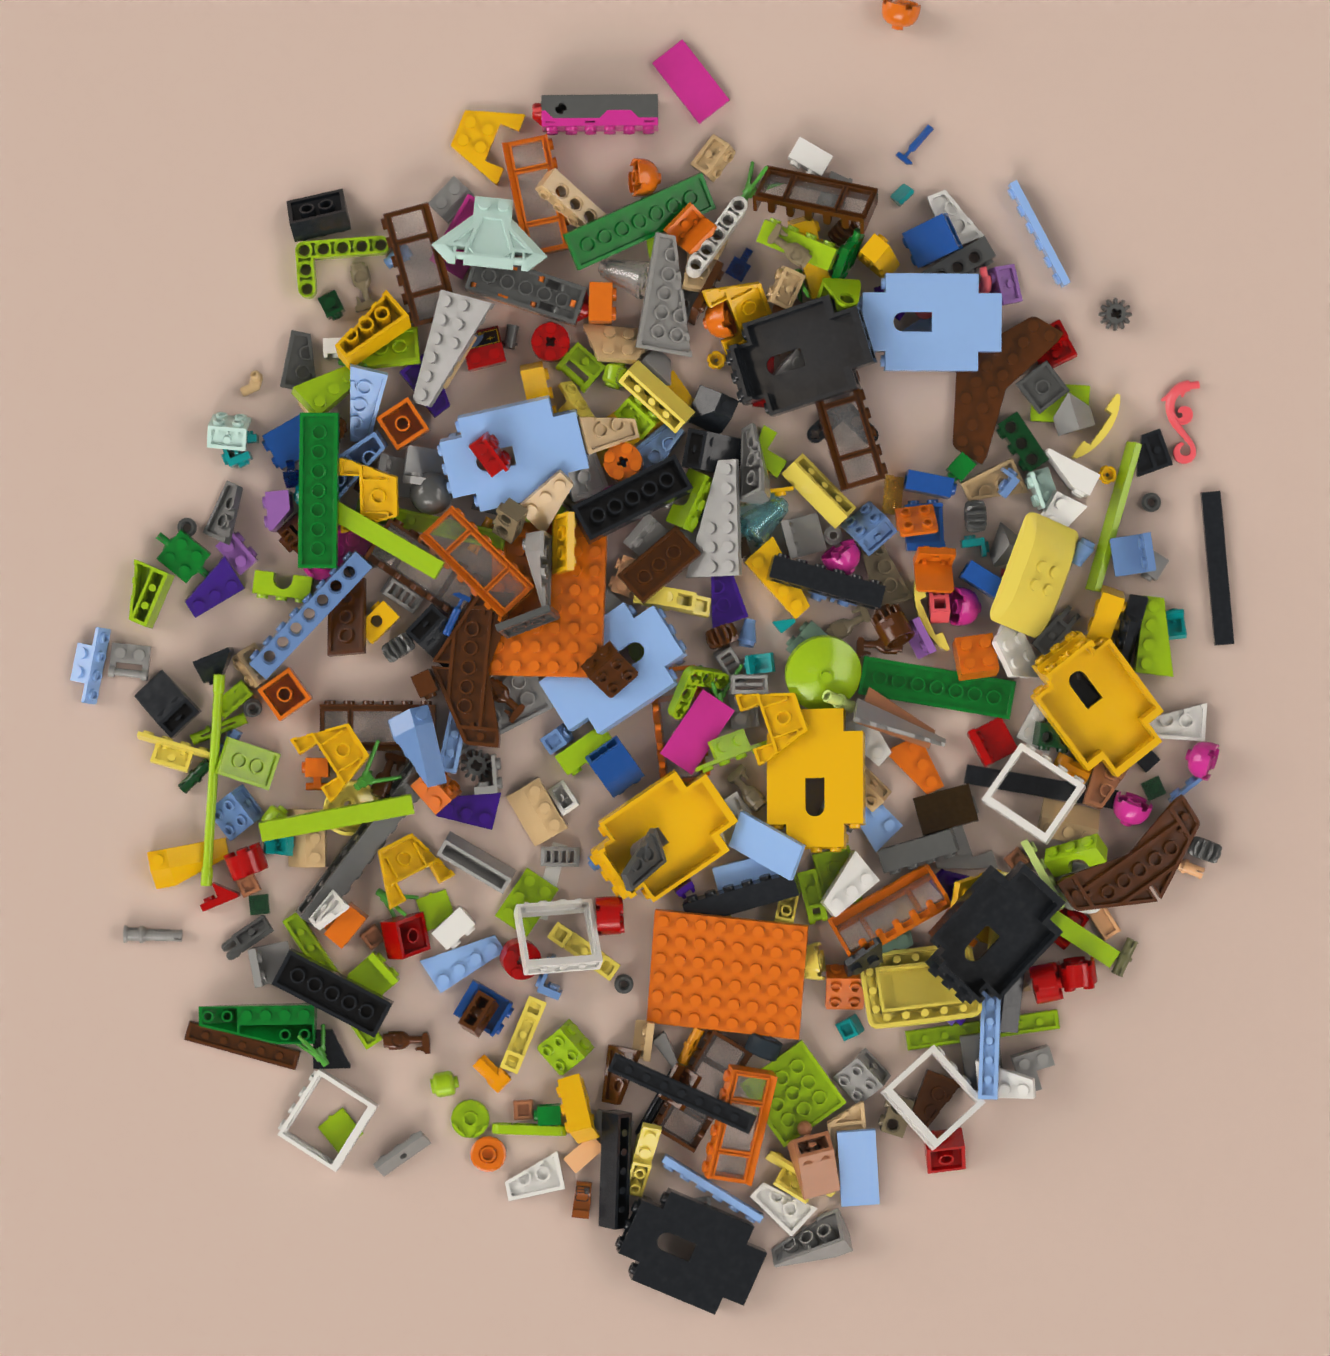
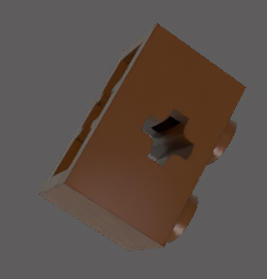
(425, 684)
(478, 1013)

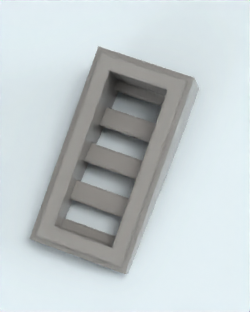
(388, 585)
(723, 651)
(544, 849)
(664, 1046)

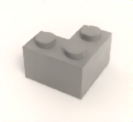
(1032, 1060)

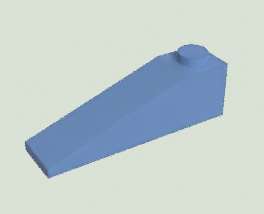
(418, 740)

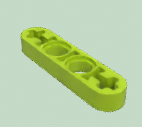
(528, 1129)

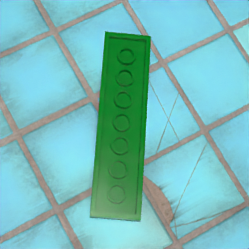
(636, 221)
(318, 490)
(937, 687)

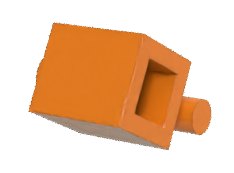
(317, 768)

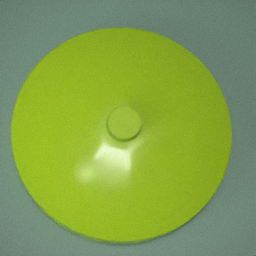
(819, 666)

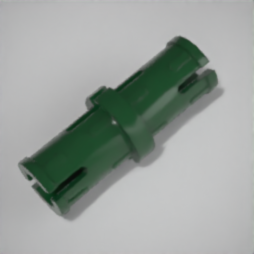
(194, 776)

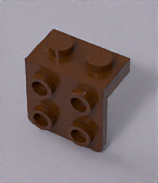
(609, 670)

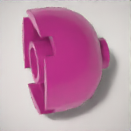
(843, 557)
(963, 606)
(1202, 759)
(1131, 808)

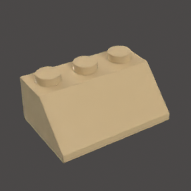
(537, 812)
(1079, 822)
(309, 848)

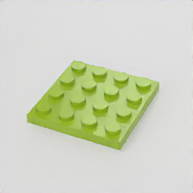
(800, 1093)

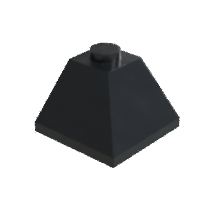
(712, 410)
(213, 664)

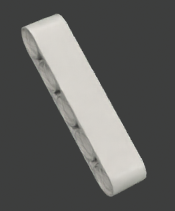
(723, 231)

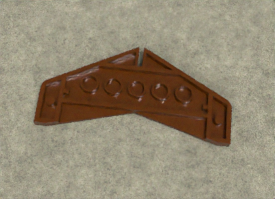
(982, 392)
(467, 678)
(1148, 864)

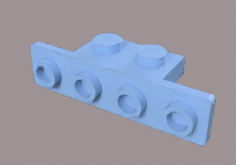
(89, 664)

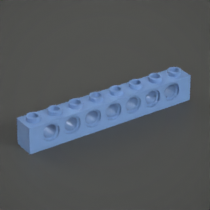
(267, 667)

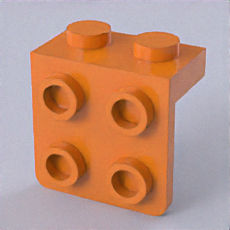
(690, 228)
(916, 520)
(934, 569)
(437, 796)
(841, 990)

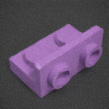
(1006, 282)
(238, 554)
(921, 642)

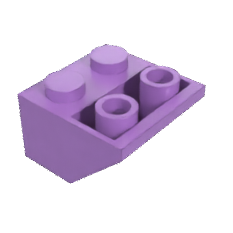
(279, 508)

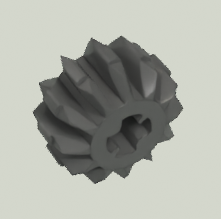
(1113, 320)
(975, 516)
(398, 647)
(480, 759)
(1205, 849)

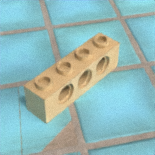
(568, 193)

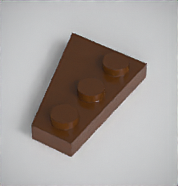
(700, 304)
(614, 1085)
(933, 1095)

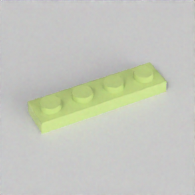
(1040, 866)

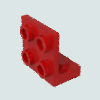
(490, 454)
(992, 741)

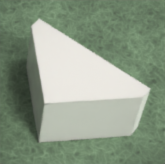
(563, 797)

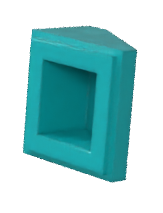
(902, 194)
(783, 625)
(850, 1027)

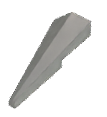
(876, 717)

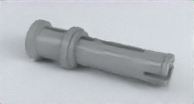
(142, 934)

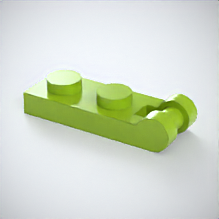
(812, 895)

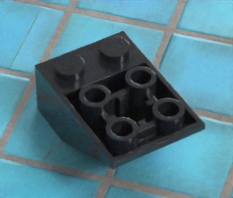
(706, 448)
(428, 631)
(167, 704)

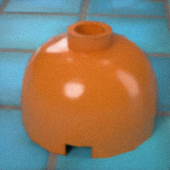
(900, 13)
(643, 178)
(720, 321)

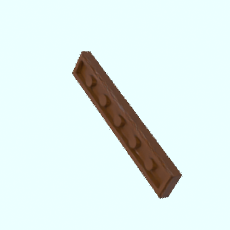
(243, 1046)

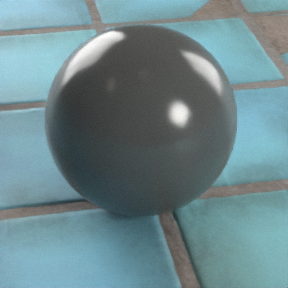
(432, 494)

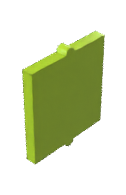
(435, 908)
(338, 1128)

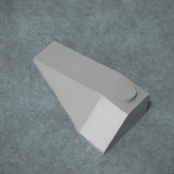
(753, 470)
(539, 556)
(819, 1241)

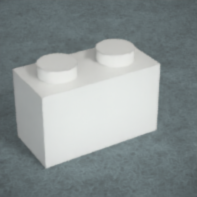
(809, 157)
(454, 928)

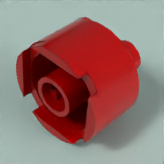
(550, 331)
(246, 861)
(609, 915)
(510, 955)
(1077, 973)
(1046, 983)

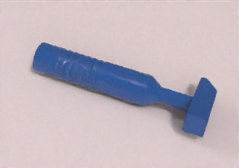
(915, 144)
(455, 613)

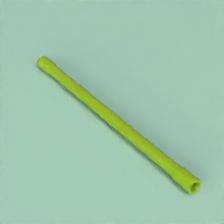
(218, 690)

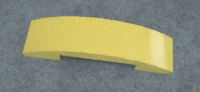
(1112, 409)
(938, 639)
(579, 946)
(523, 1034)

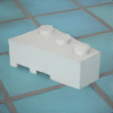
(849, 885)

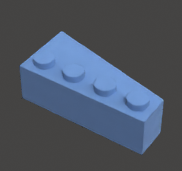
(362, 452)

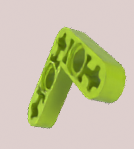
(687, 681)

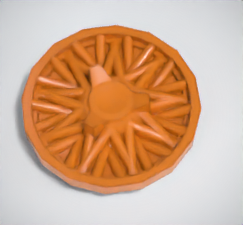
(488, 1153)

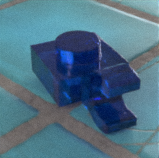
(739, 267)
(291, 477)

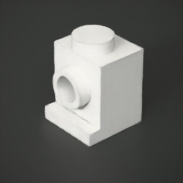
(329, 347)

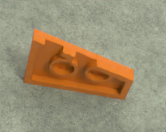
(917, 765)

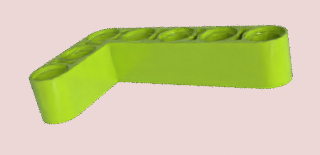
(333, 253)

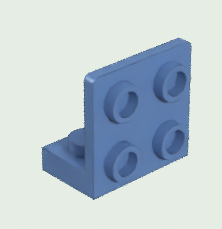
(869, 528)
(1132, 554)
(237, 812)
(551, 989)

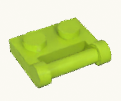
(585, 362)

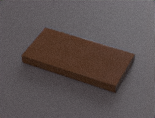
(659, 564)
(348, 622)

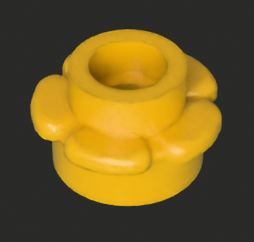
(721, 359)
(1112, 474)

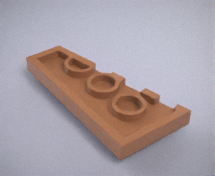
(885, 704)

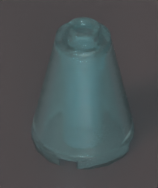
(762, 520)

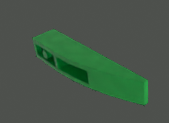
(263, 1021)

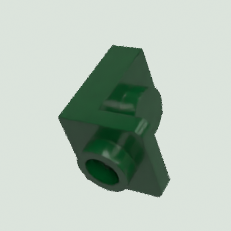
(332, 305)

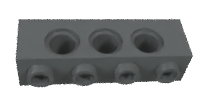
(980, 247)

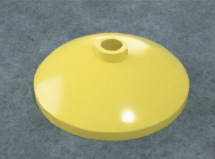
(354, 796)

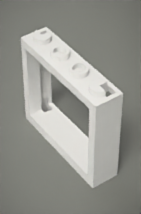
(1061, 771)
(558, 964)
(295, 1109)
(910, 1117)

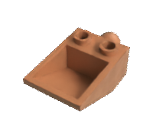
(814, 1168)

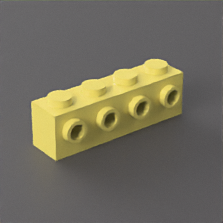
(656, 396)
(815, 488)

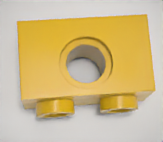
(388, 616)

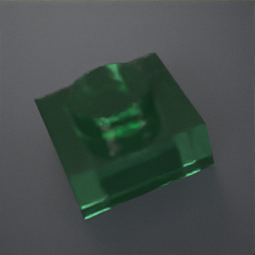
(1153, 788)
(259, 904)

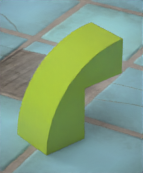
(773, 462)

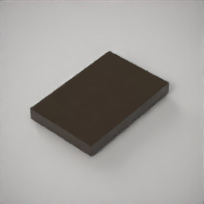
(945, 809)

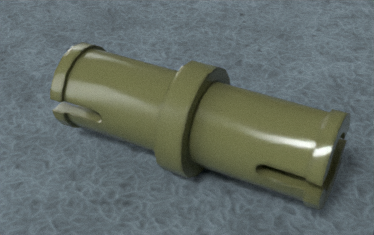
(1124, 957)

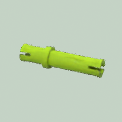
(239, 719)

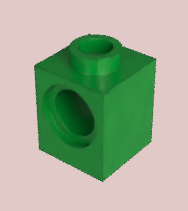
(960, 467)
(548, 1114)

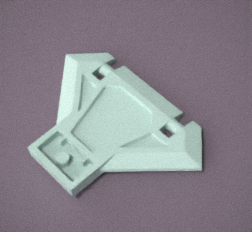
(490, 239)

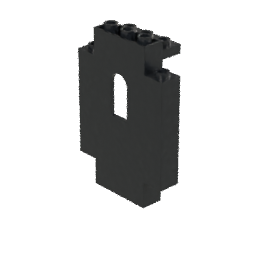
(830, 345)
(1015, 909)
(720, 1263)

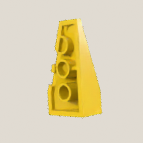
(182, 862)

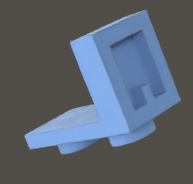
(1190, 783)

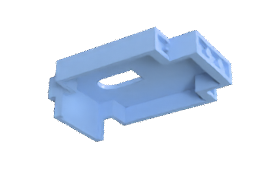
(961, 322)
(540, 444)
(583, 701)

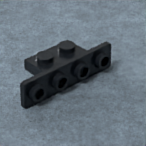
(1131, 625)

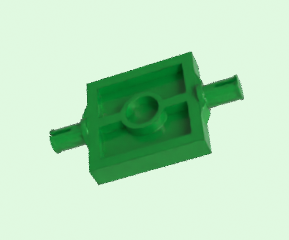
(847, 255)
(183, 555)

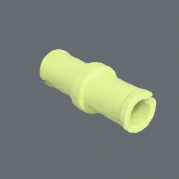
(838, 701)

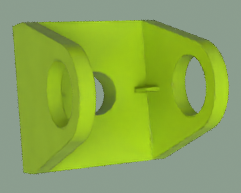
(844, 291)

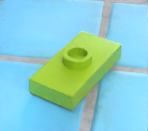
(235, 698)

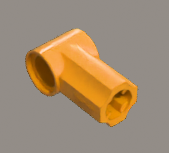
(1072, 766)
(494, 1075)

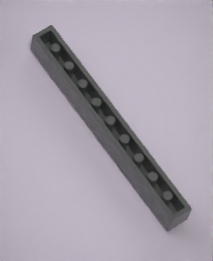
(359, 850)

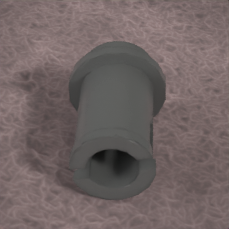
(511, 336)

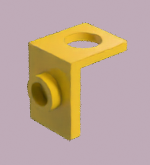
(781, 491)

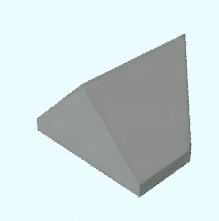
(659, 365)
(1073, 415)
(1002, 545)

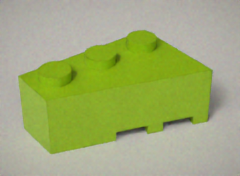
(323, 392)
(148, 593)

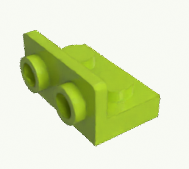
(635, 409)

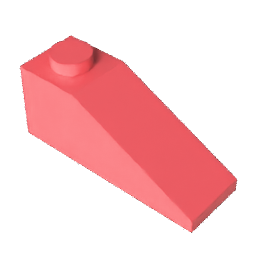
(938, 607)

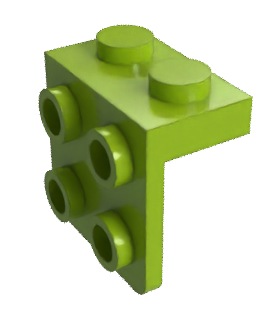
(375, 973)
(565, 1047)

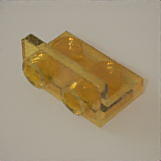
(892, 494)

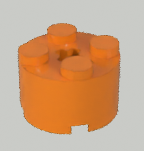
(613, 459)

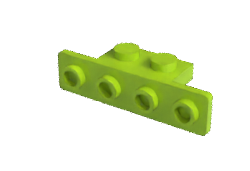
(728, 747)

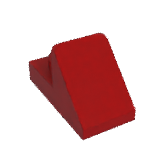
(223, 894)

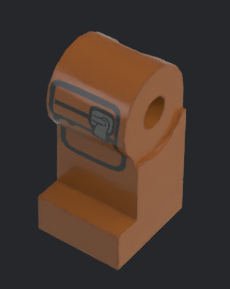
(582, 1200)

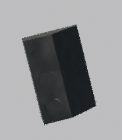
(318, 215)

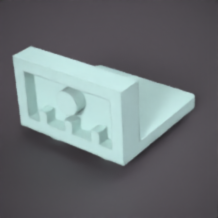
(228, 431)
(1041, 486)

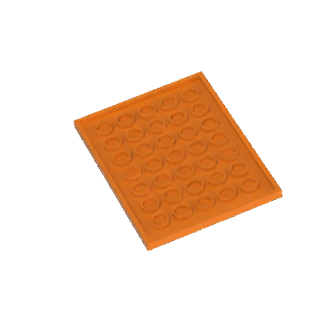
(579, 598)
(727, 973)

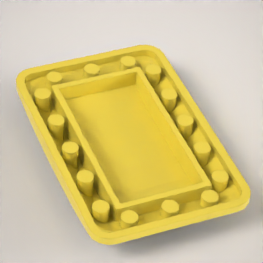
(1034, 575)
(907, 994)

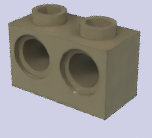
(509, 520)
(891, 1113)

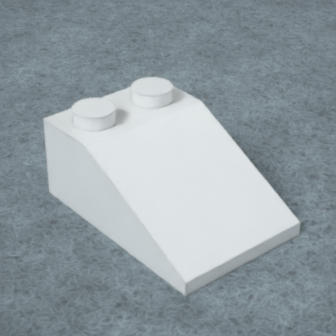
(1074, 475)

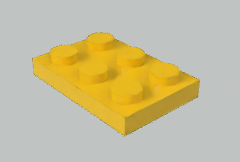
(563, 542)

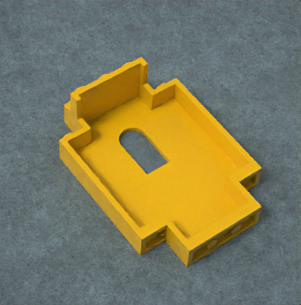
(1114, 726)
(825, 753)
(688, 817)

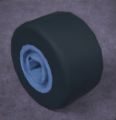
(763, 1046)

